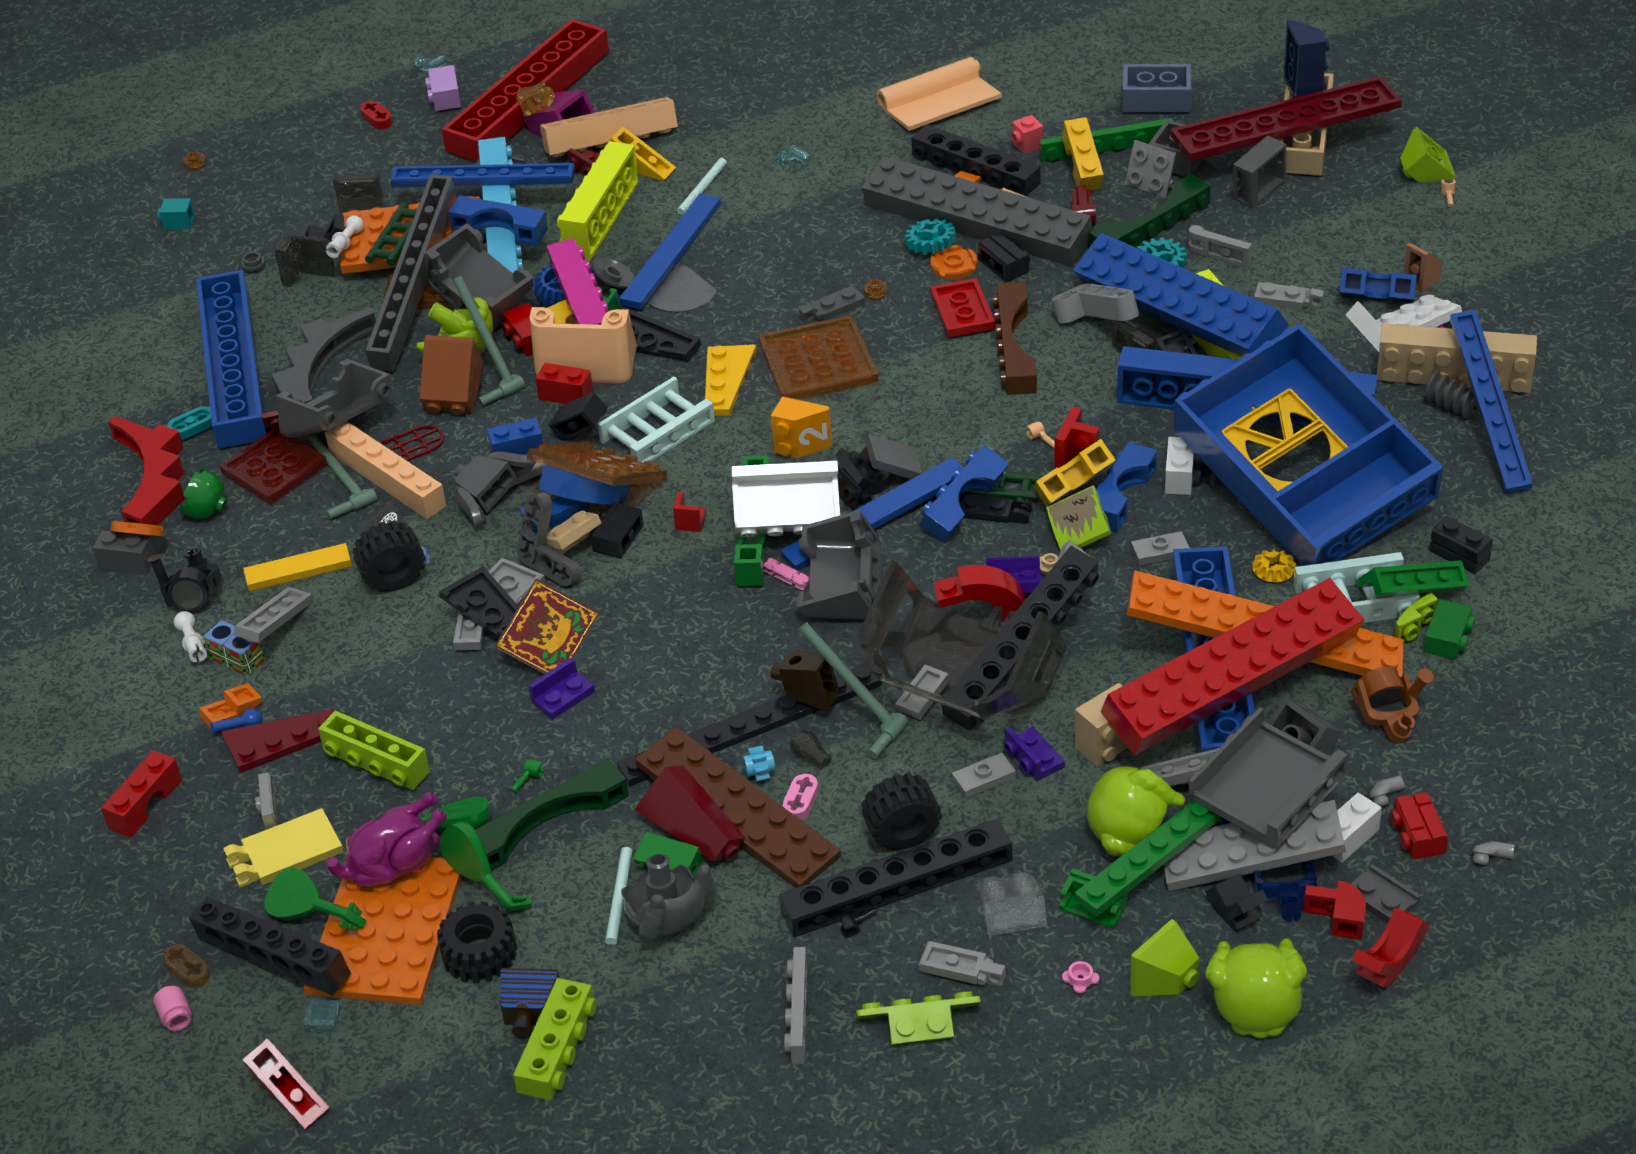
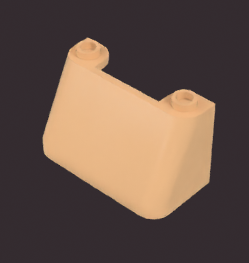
(603, 349)

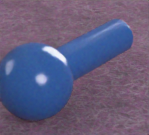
(248, 718)

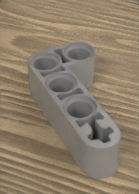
(1095, 301)

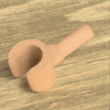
(1448, 189)
(1037, 430)

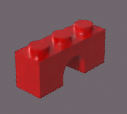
(127, 806)

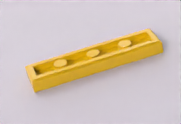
(297, 567)

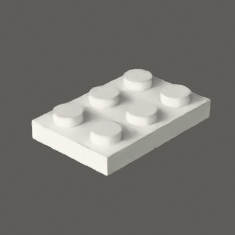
(1425, 312)

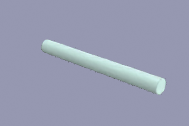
(703, 184)
(618, 900)

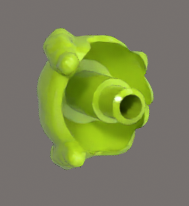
(459, 323)
(1128, 807)
(1257, 986)

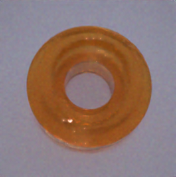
(194, 160)
(875, 289)

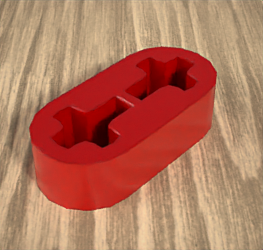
(376, 115)

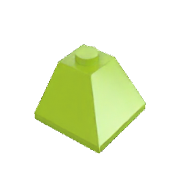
(1425, 159)
(1164, 964)

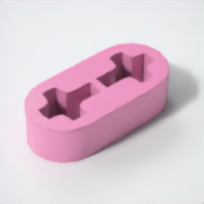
(805, 799)

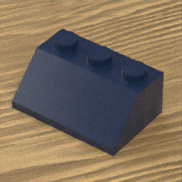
(1304, 59)

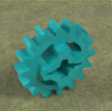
(930, 236)
(1166, 250)

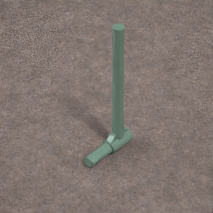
(509, 383)
(359, 497)
(891, 724)

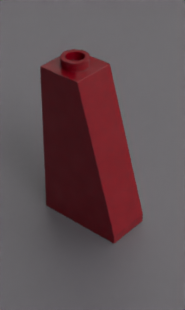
(690, 814)

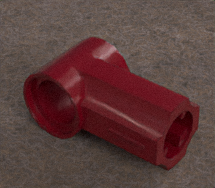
(1083, 202)

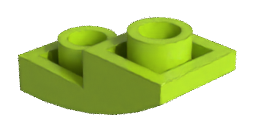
(1418, 613)

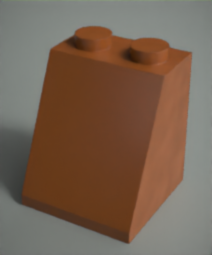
(450, 374)

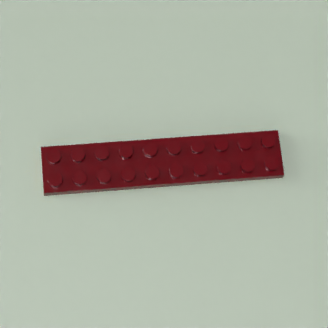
(1285, 118)

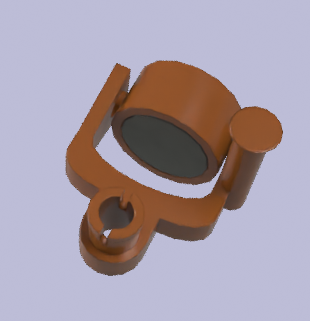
(1384, 687)

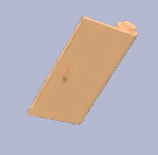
(936, 94)

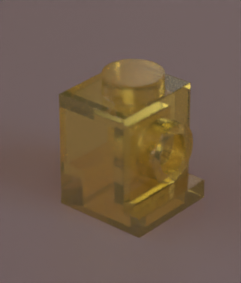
(531, 102)

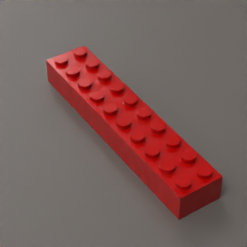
(498, 112)
(1231, 666)

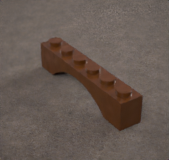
(1018, 367)

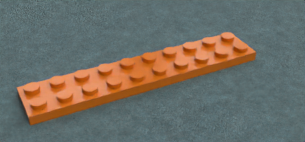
(1216, 613)

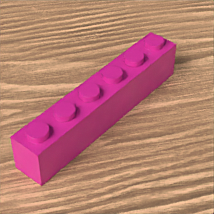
(576, 283)

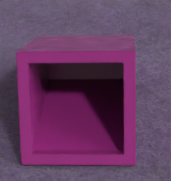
(565, 106)

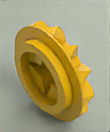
(1276, 573)

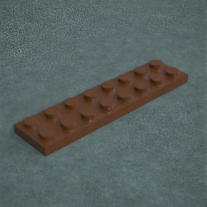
(770, 830)

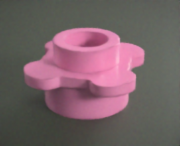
(1080, 969)

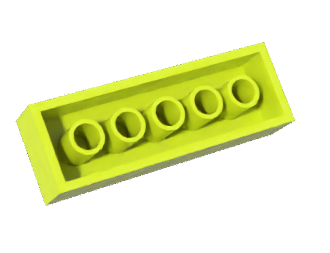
(600, 197)

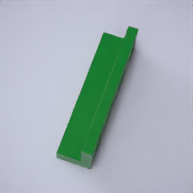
(1415, 578)

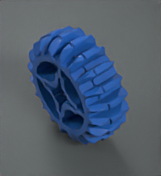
(547, 287)

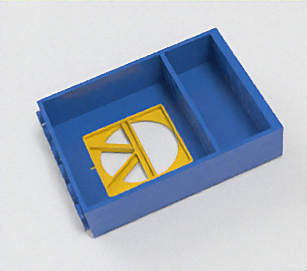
(1374, 464)

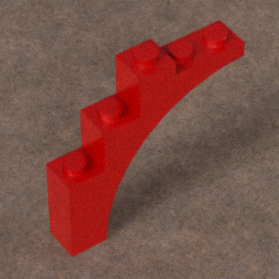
(159, 489)

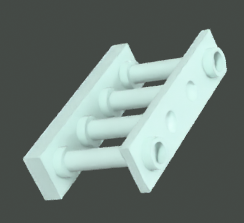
(666, 437)
(1346, 573)

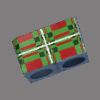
(224, 634)

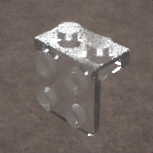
(1012, 903)

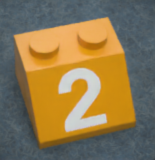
(800, 428)

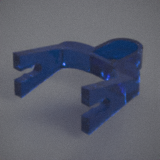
(1290, 893)

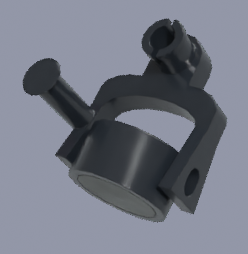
(190, 586)

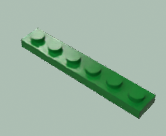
(1104, 139)
(1145, 858)

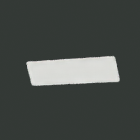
(1365, 323)

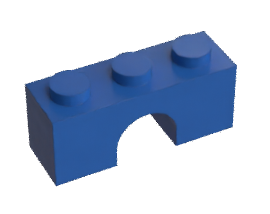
(1378, 286)

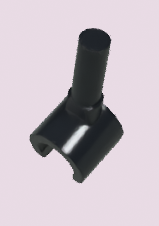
(850, 924)

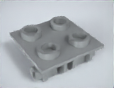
(1150, 168)

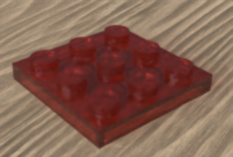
(273, 465)

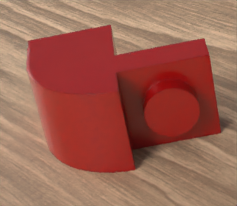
(1343, 904)

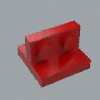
(1073, 437)

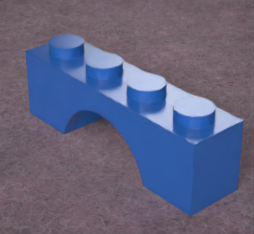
(526, 223)
(1132, 467)
(981, 473)

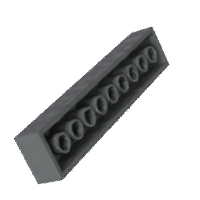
(978, 209)

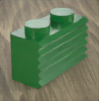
(1448, 629)

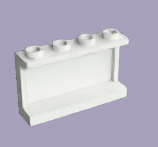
(783, 496)

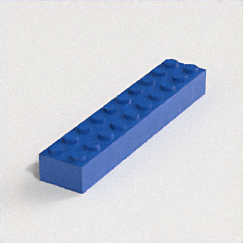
(1181, 296)
(230, 359)
(1159, 377)
(1211, 570)

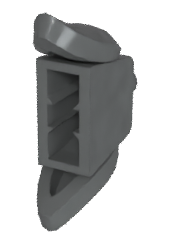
(487, 480)

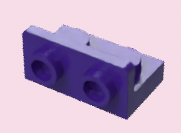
(1023, 568)
(560, 689)
(1032, 753)

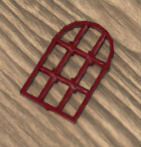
(405, 452)

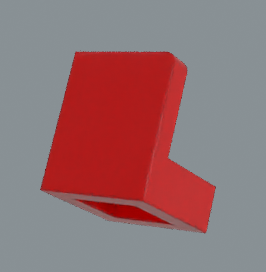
(688, 517)

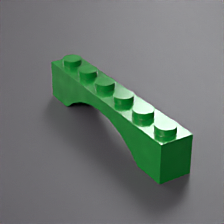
(751, 551)

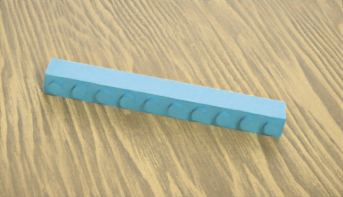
(500, 241)

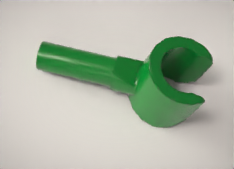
(531, 768)

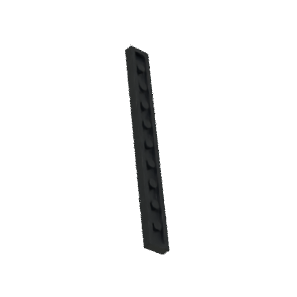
(755, 722)

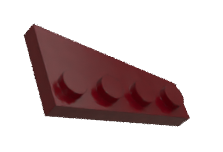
(271, 740)

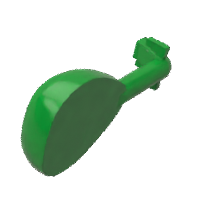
(470, 810)
(467, 856)
(297, 896)

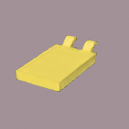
(285, 846)

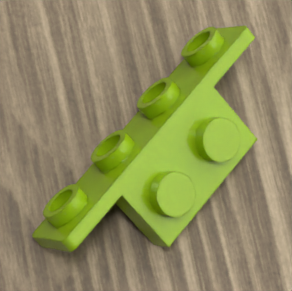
(919, 1020)

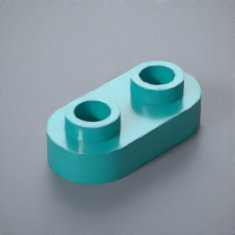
(192, 422)

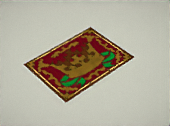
(546, 628)

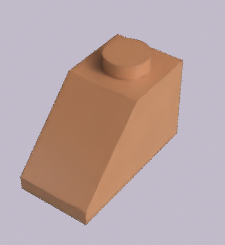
(1423, 265)

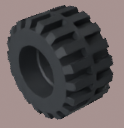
(373, 557)
(901, 811)
(479, 959)

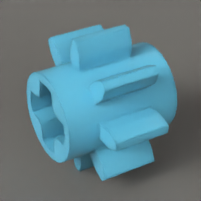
(759, 763)

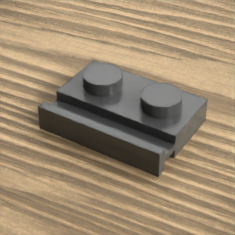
(1384, 893)

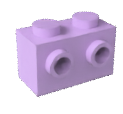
(443, 88)

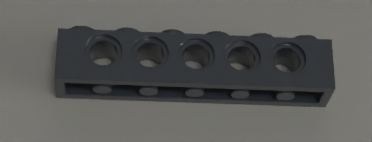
(977, 159)
(270, 945)

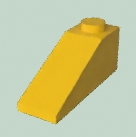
(648, 160)

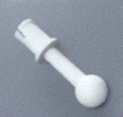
(341, 240)
(192, 641)

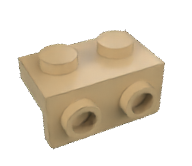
(572, 531)

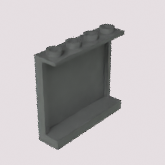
(1266, 780)

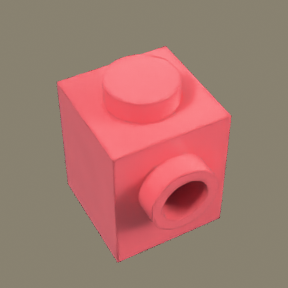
(1027, 134)

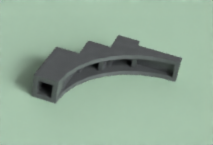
(321, 345)

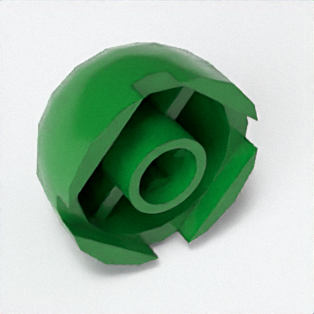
(203, 496)

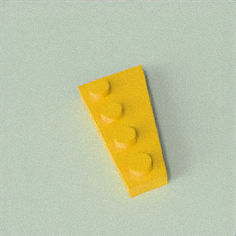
(726, 375)

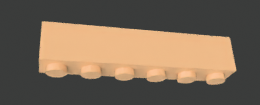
(599, 127)
(386, 469)

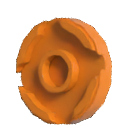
(960, 266)
(137, 528)

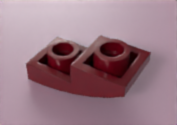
(270, 419)

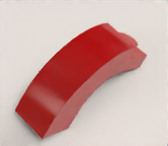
(983, 584)
(1393, 949)

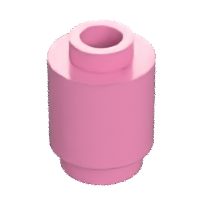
(172, 1008)

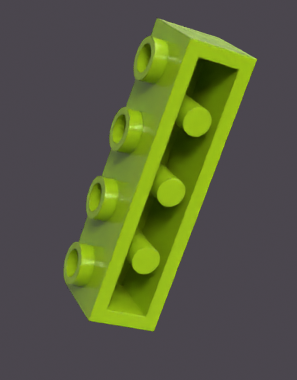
(374, 750)
(554, 1039)

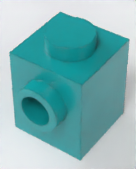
(176, 213)

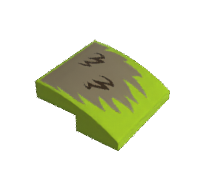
(1079, 518)

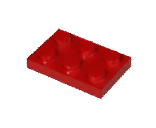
(962, 307)

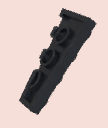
(661, 339)
(481, 600)

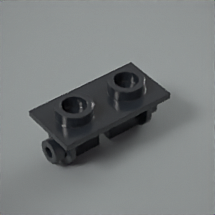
(850, 491)

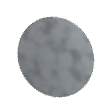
(682, 291)

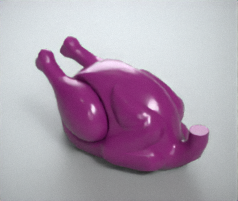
(390, 845)

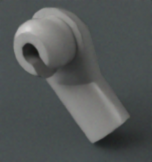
(1384, 787)
(1494, 849)

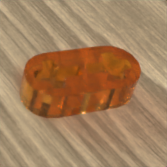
(190, 961)

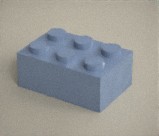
(1156, 87)

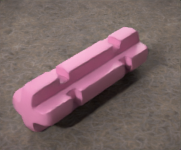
(786, 574)

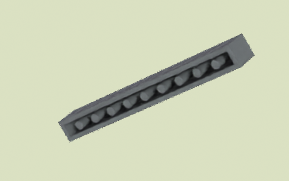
(409, 275)

